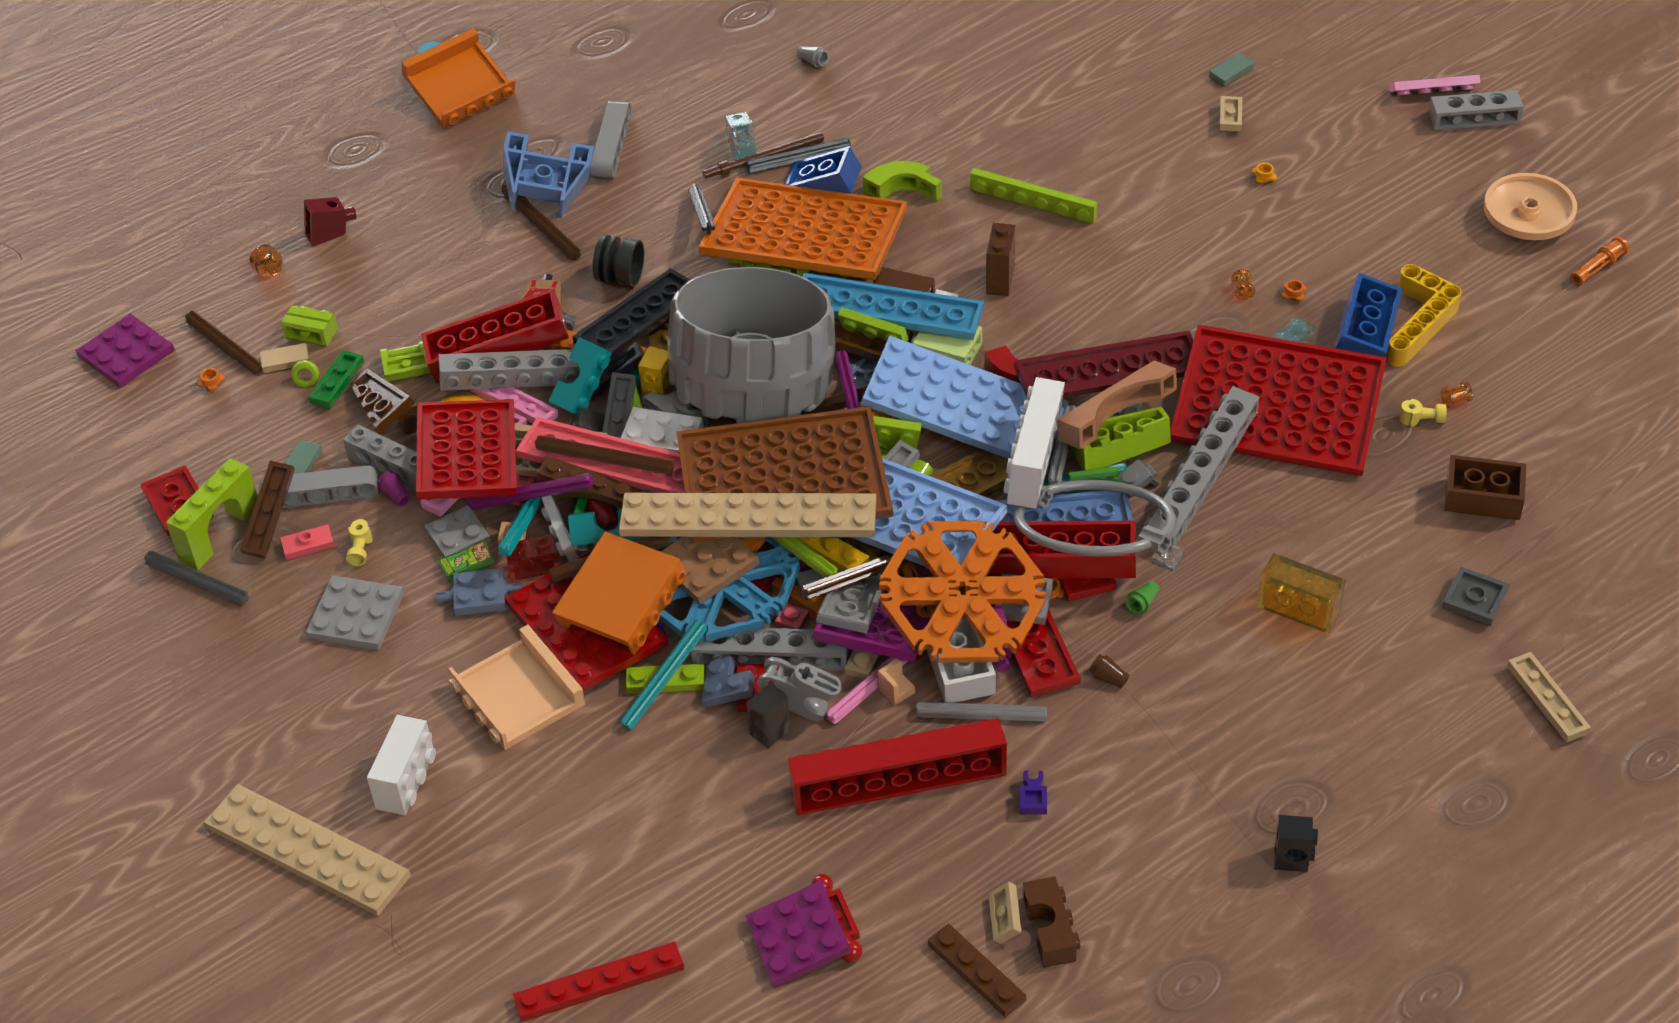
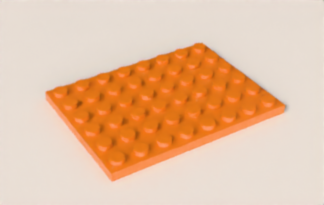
(804, 228)

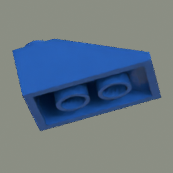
(827, 171)

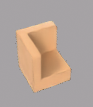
(894, 683)

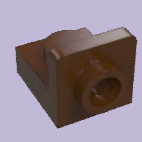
(409, 419)

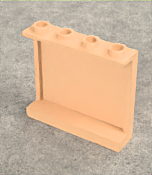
(518, 690)

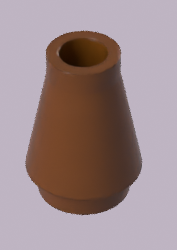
(1107, 670)

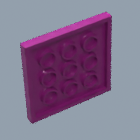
(881, 636)

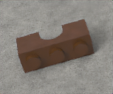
(1046, 901)

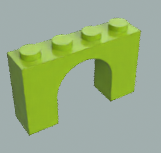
(190, 523)

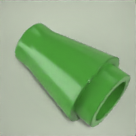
(1140, 599)

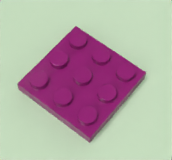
(125, 350)
(798, 934)

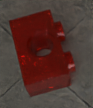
(533, 558)

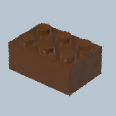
(1485, 487)

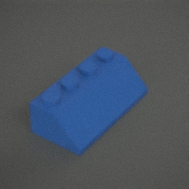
(1368, 316)

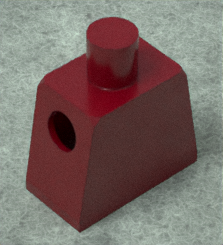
(325, 219)

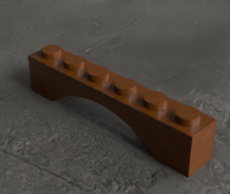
(604, 488)

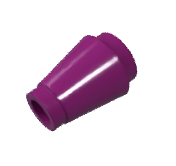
(393, 487)

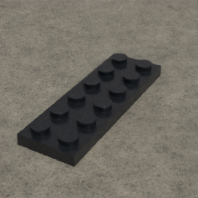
(634, 315)

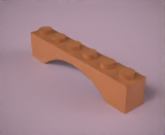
(1147, 384)

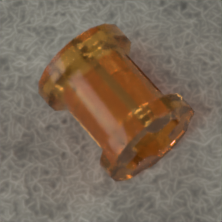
(1243, 284)
(1456, 394)

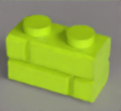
(309, 325)

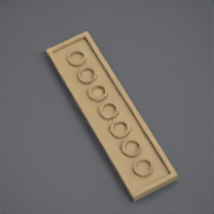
(308, 849)

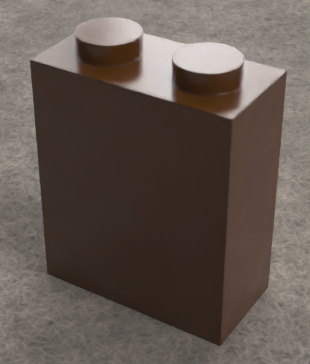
(1000, 259)

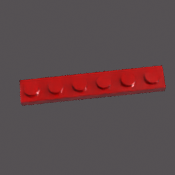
(598, 981)

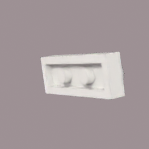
(558, 528)

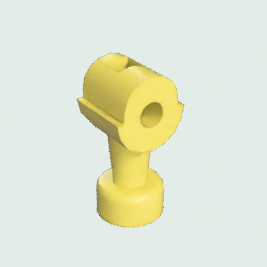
(1413, 411)
(360, 535)

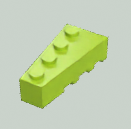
(1124, 438)

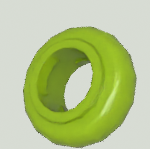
(305, 364)

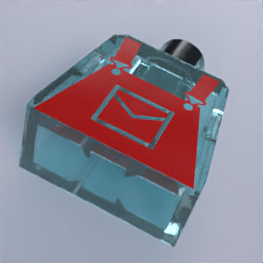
(740, 129)

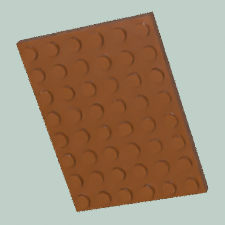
(787, 455)

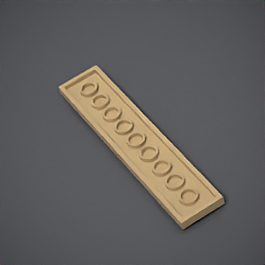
(748, 515)

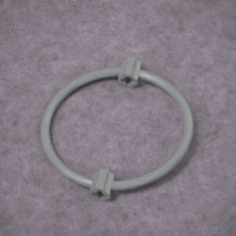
(1149, 538)

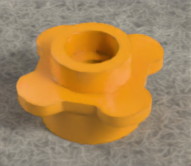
(1264, 173)

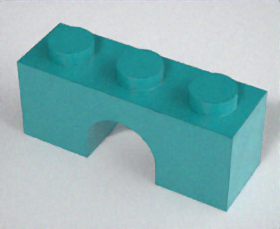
(592, 362)
(586, 532)

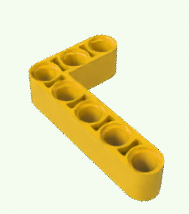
(1440, 303)

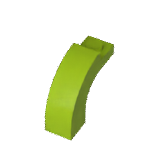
(902, 176)

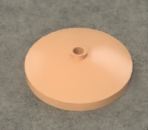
(1530, 206)

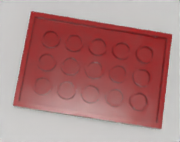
(466, 449)
(581, 652)

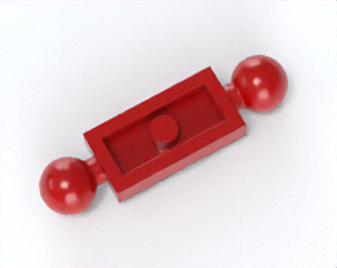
(844, 916)

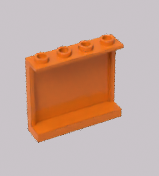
(457, 78)
(621, 591)

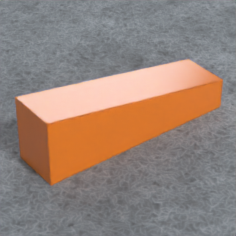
(796, 599)

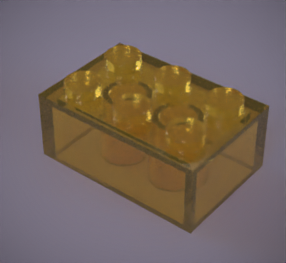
(1301, 593)

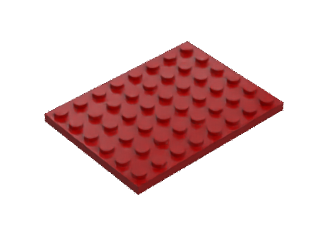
(1312, 398)

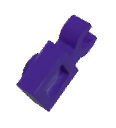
(1033, 795)

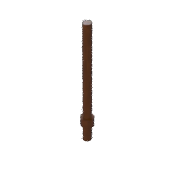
(725, 167)

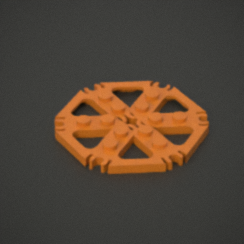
(953, 606)

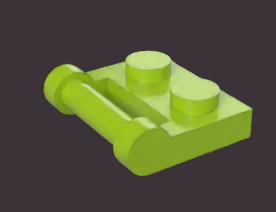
(404, 362)

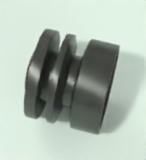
(618, 260)

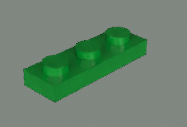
(336, 379)

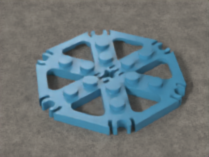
(743, 595)

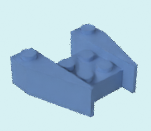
(544, 175)

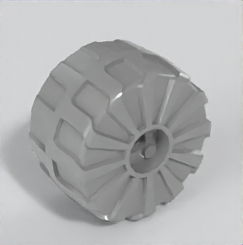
(751, 344)

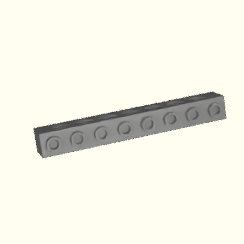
(1207, 460)

